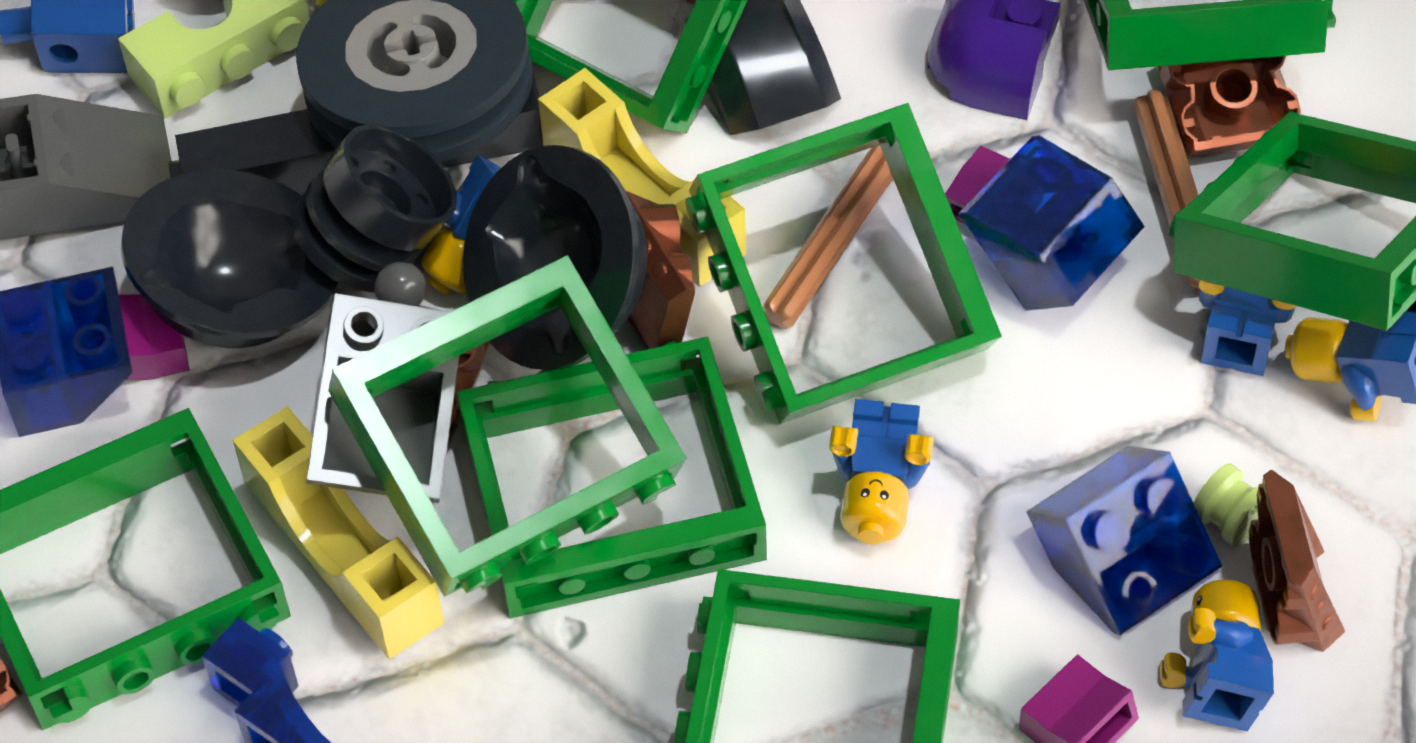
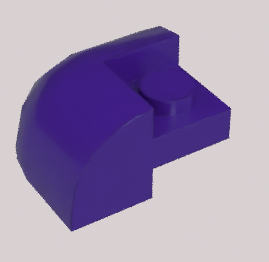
(993, 52)

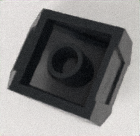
(771, 68)

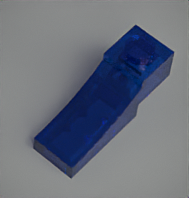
(260, 679)

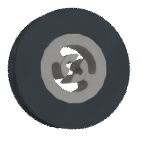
(440, 105)

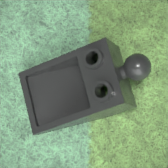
(74, 163)
(414, 411)

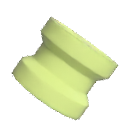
(1228, 504)

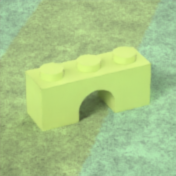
(184, 64)

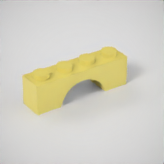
(594, 119)
(369, 574)

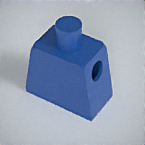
(72, 33)

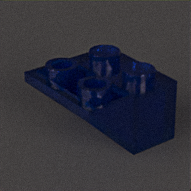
(1050, 224)
(61, 349)
(1126, 536)

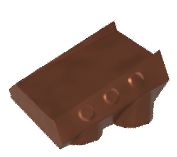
(1227, 102)
(668, 285)
(1287, 569)

